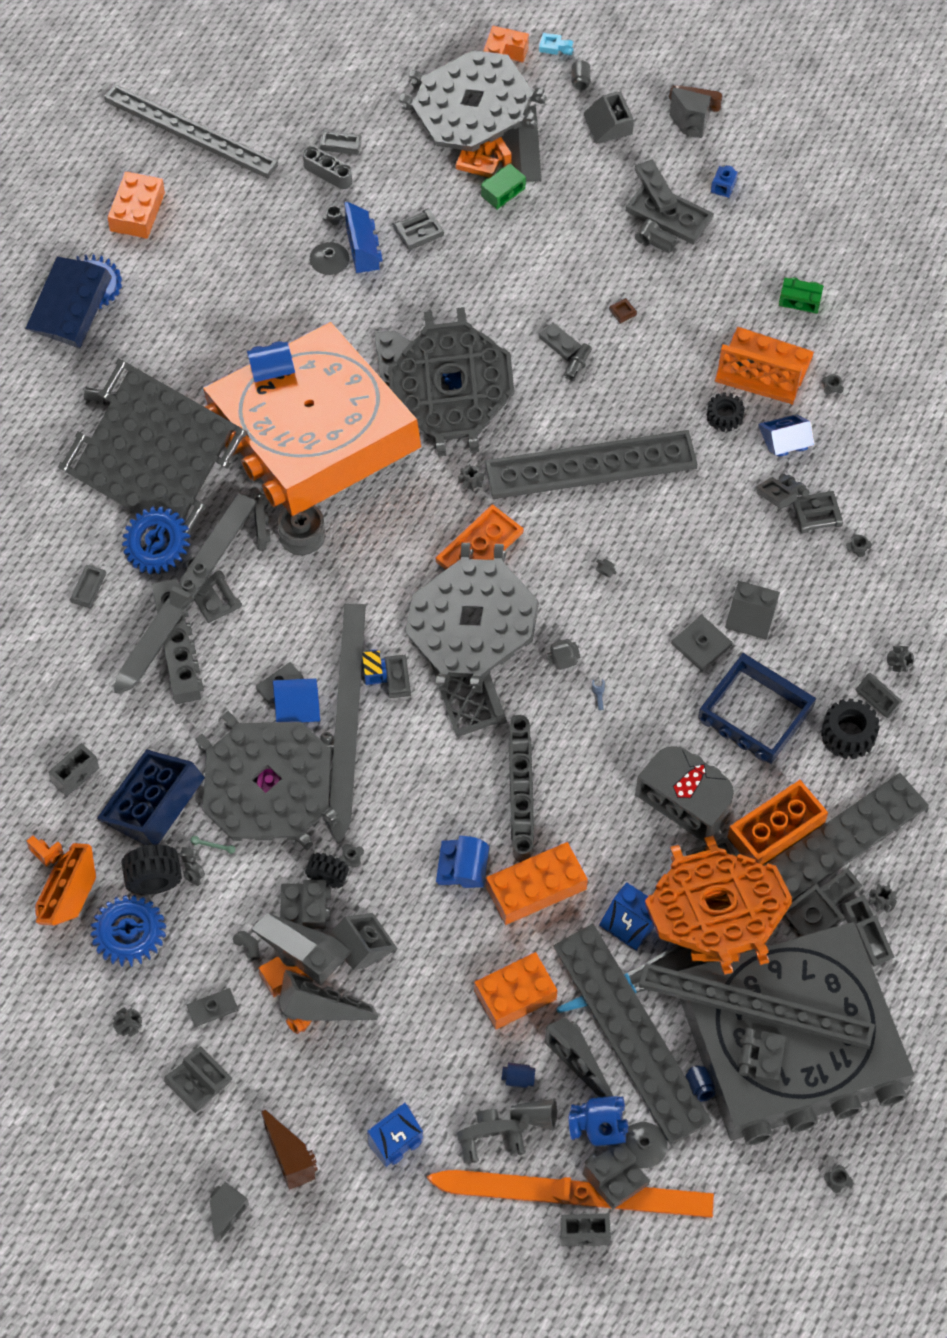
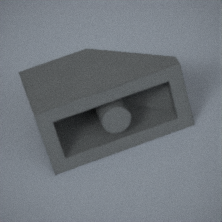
(226, 1208)

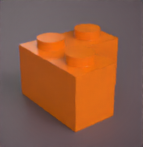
(508, 42)

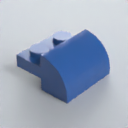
(270, 361)
(463, 862)

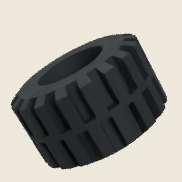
(846, 743)
(151, 869)

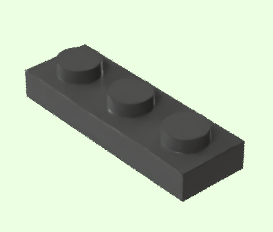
(656, 186)

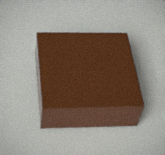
(623, 310)

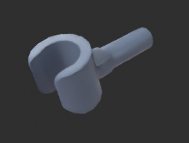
(599, 690)

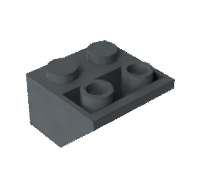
(609, 118)

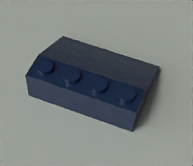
(69, 301)
(152, 797)

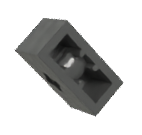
(74, 769)
(585, 1229)

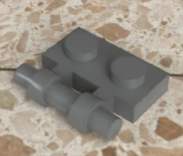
(782, 491)
(769, 1055)

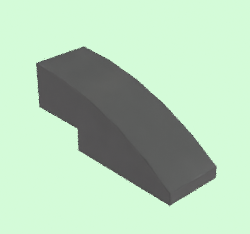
(868, 929)

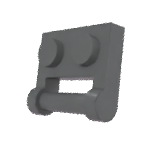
(420, 233)
(814, 506)
(209, 602)

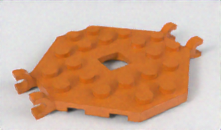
(755, 895)

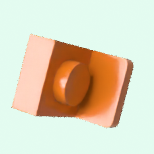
(499, 150)
(43, 852)

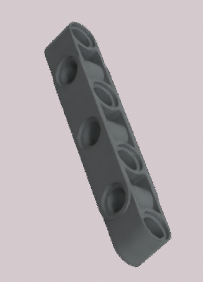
(521, 788)

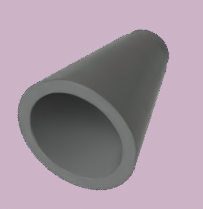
(535, 1113)

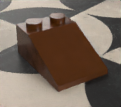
(294, 1159)

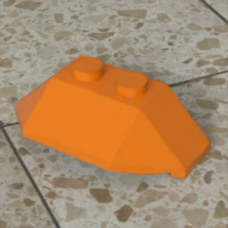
(67, 886)

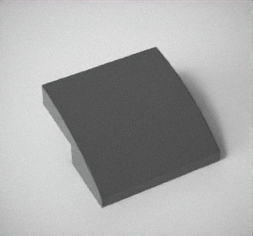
(197, 1079)

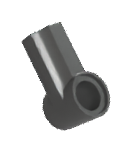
(652, 234)

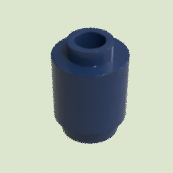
(518, 1075)
(700, 1083)

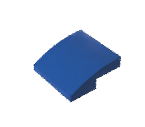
(296, 700)

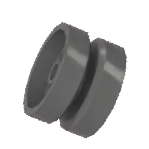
(302, 532)

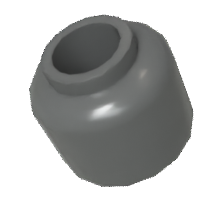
(564, 654)

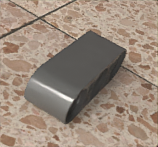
(327, 167)

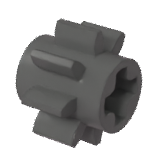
(471, 477)
(900, 658)
(880, 902)
(127, 1022)

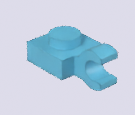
(553, 44)

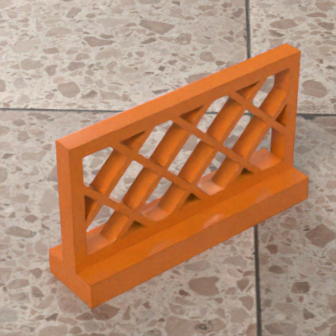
(761, 383)

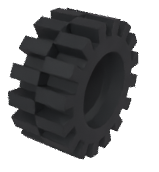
(725, 421)
(327, 868)

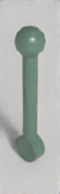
(195, 841)

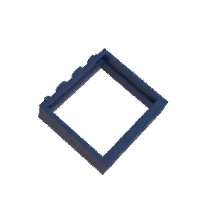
(773, 682)

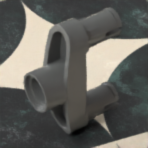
(488, 1125)

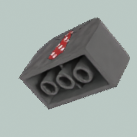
(686, 791)

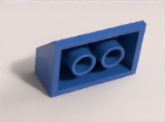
(361, 238)

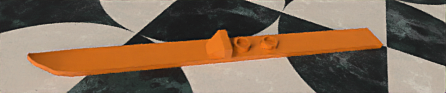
(569, 1192)

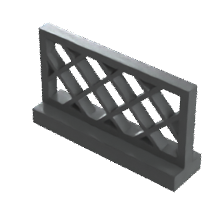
(490, 698)

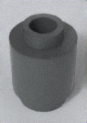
(580, 75)

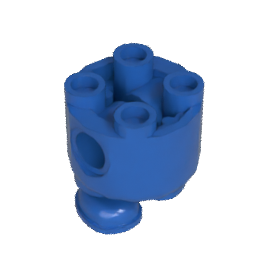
(601, 1120)

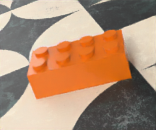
(778, 823)
(536, 883)

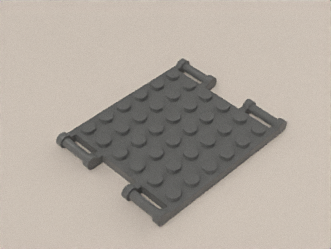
(152, 446)

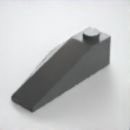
(525, 149)
(306, 948)
(312, 1003)
(571, 1047)

